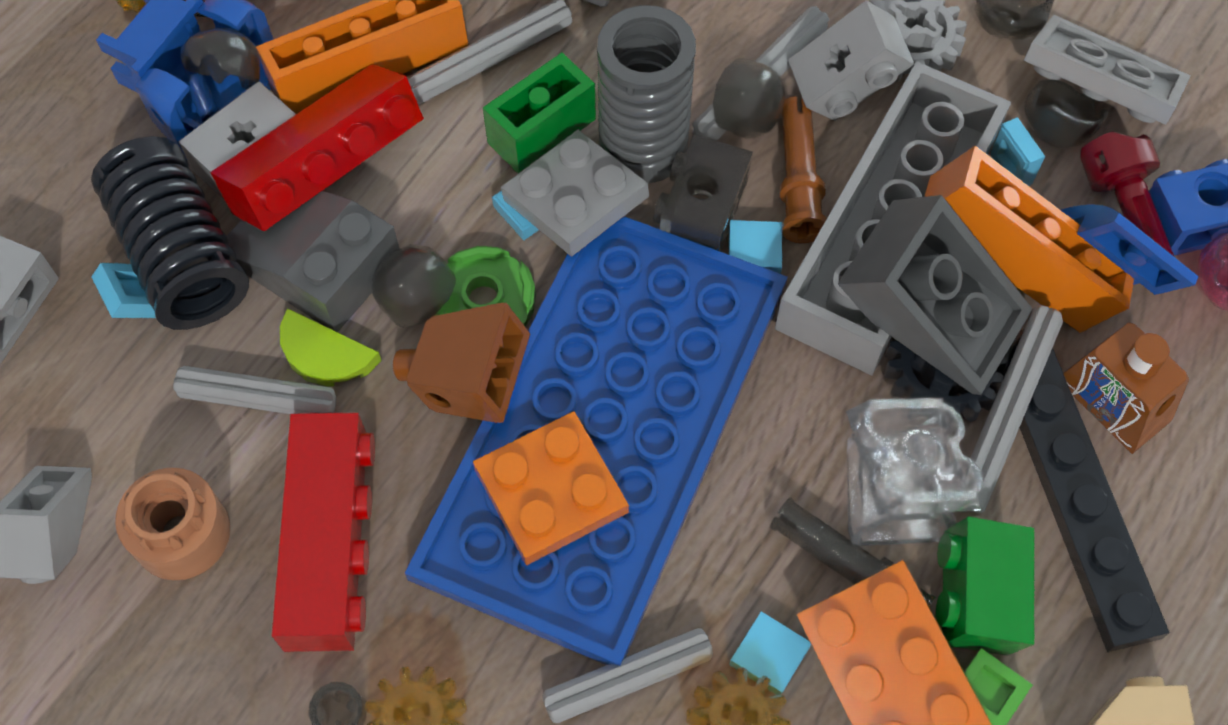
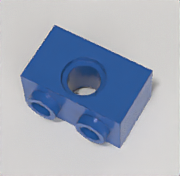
(1192, 205)

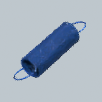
(201, 96)

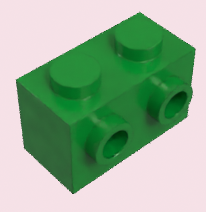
(540, 112)
(987, 586)

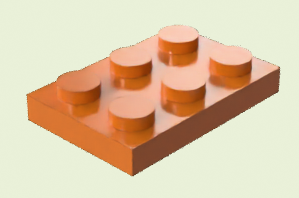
(890, 655)

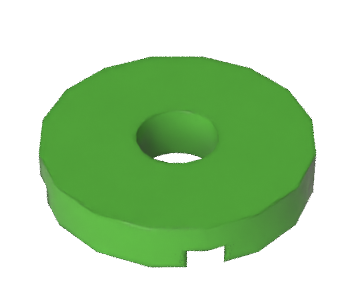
(494, 269)

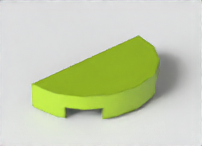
(322, 353)

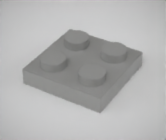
(575, 192)

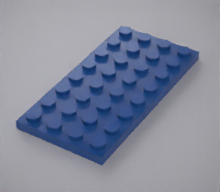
(651, 357)

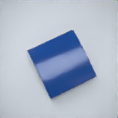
(1130, 249)

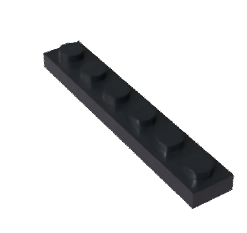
(1088, 514)

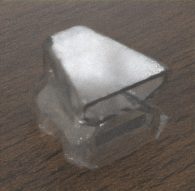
(907, 471)

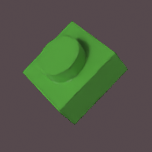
(996, 687)

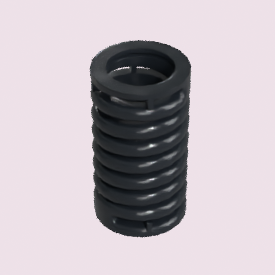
(169, 233)

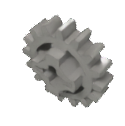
(928, 30)

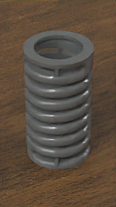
(645, 88)

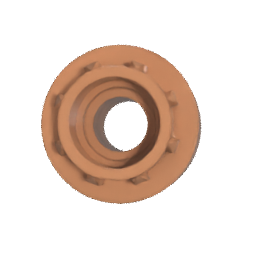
(190, 545)

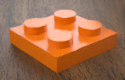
(550, 487)

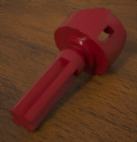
(1125, 167)

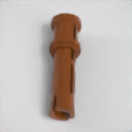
(802, 187)

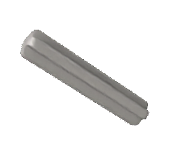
(252, 391)
(632, 675)

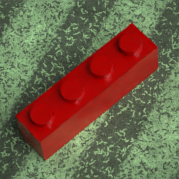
(317, 146)
(322, 533)

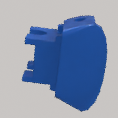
(153, 60)

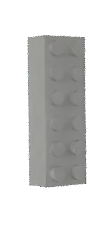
(922, 132)

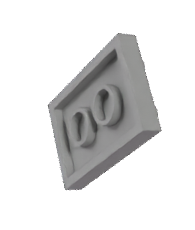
(1107, 70)

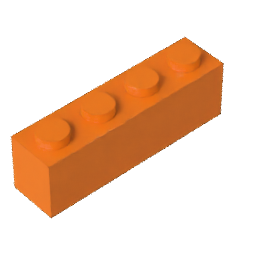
(380, 32)
(1033, 241)

